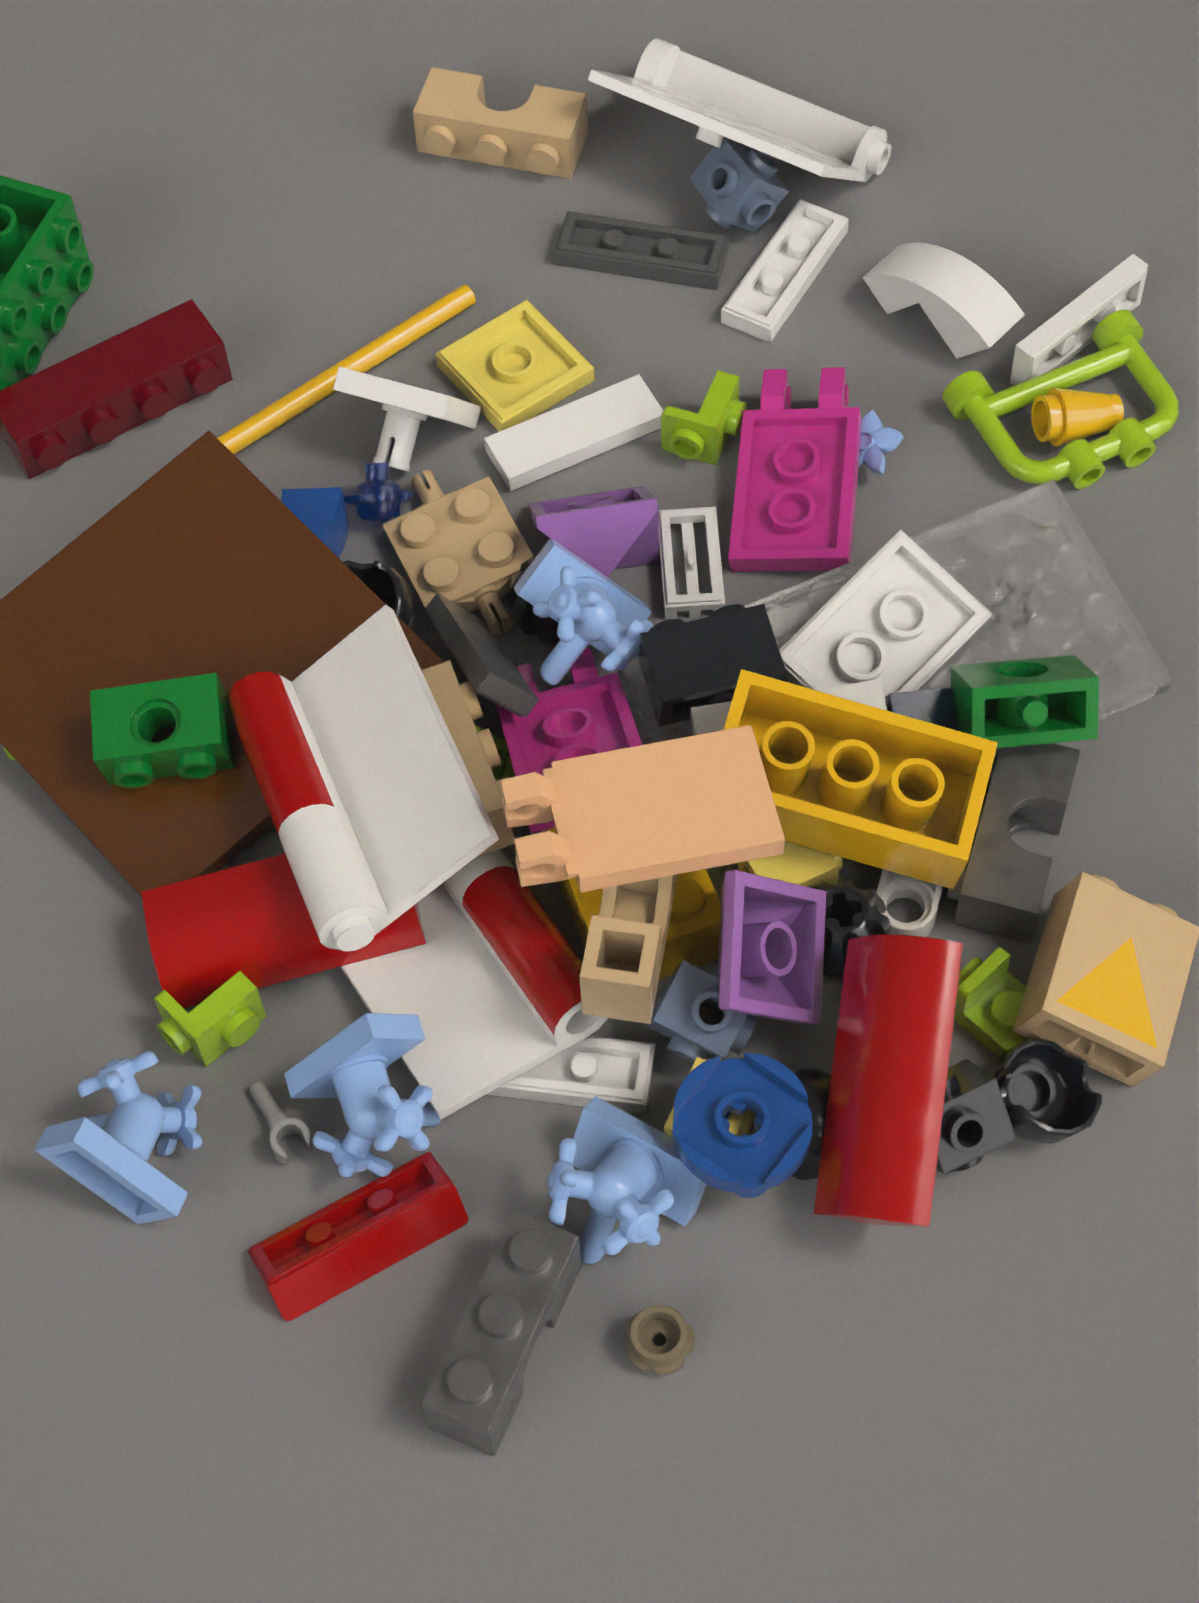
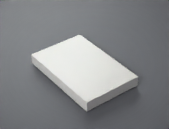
(886, 623)

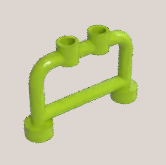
(1081, 461)

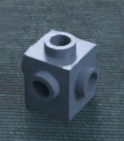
(739, 185)
(679, 1019)

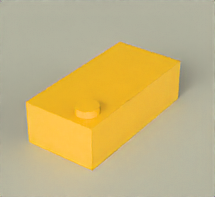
(866, 778)

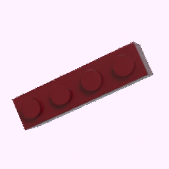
(112, 388)

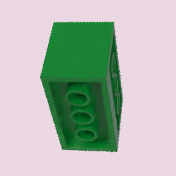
(40, 272)

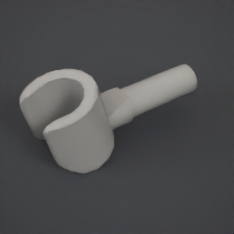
(278, 1121)

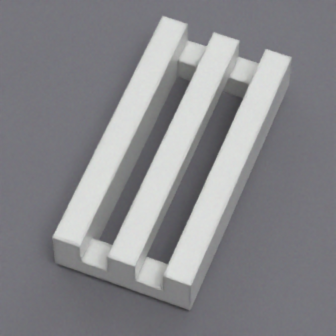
(693, 600)

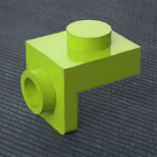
(706, 432)
(216, 1024)

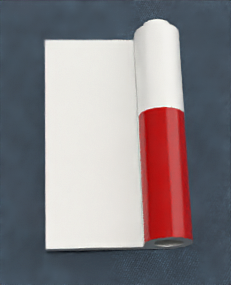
(360, 781)
(488, 985)

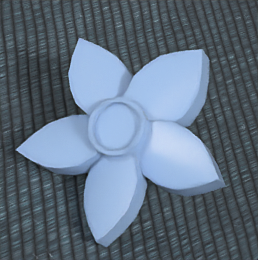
(876, 441)

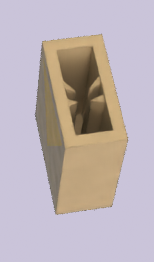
(1108, 978)

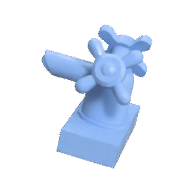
(587, 611)
(355, 1072)
(113, 1148)
(619, 1167)

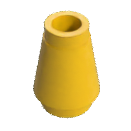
(1074, 415)

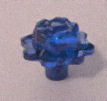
(378, 496)

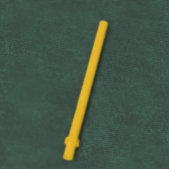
(361, 361)

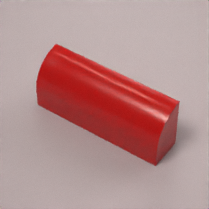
(248, 923)
(888, 1080)

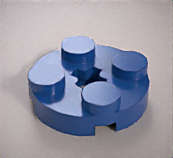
(743, 1162)

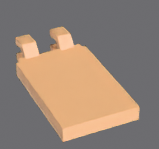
(645, 811)

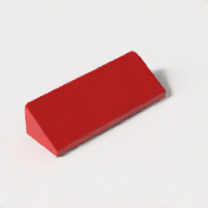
(358, 1236)

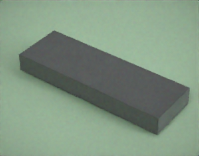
(641, 250)
(480, 656)

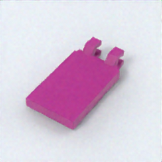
(796, 479)
(569, 721)

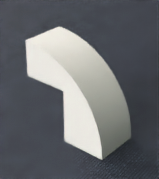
(953, 291)

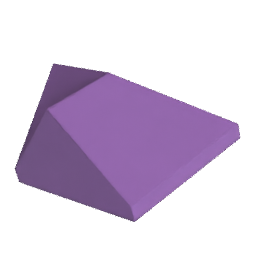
(603, 527)
(771, 948)

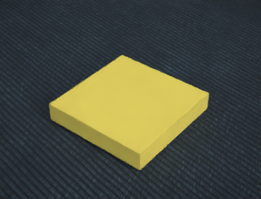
(515, 366)

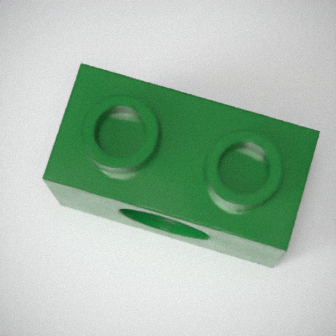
(1027, 700)
(131, 715)

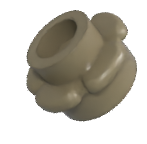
(659, 1321)

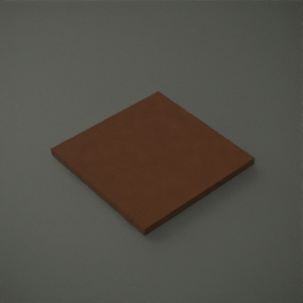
(169, 585)

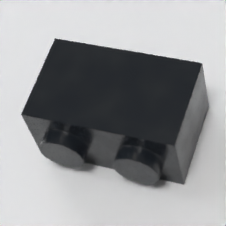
(703, 659)

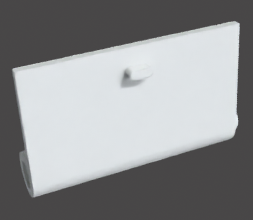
(751, 114)

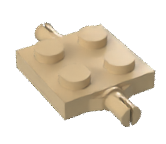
(460, 547)

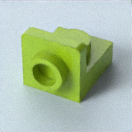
(990, 1002)

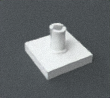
(405, 410)

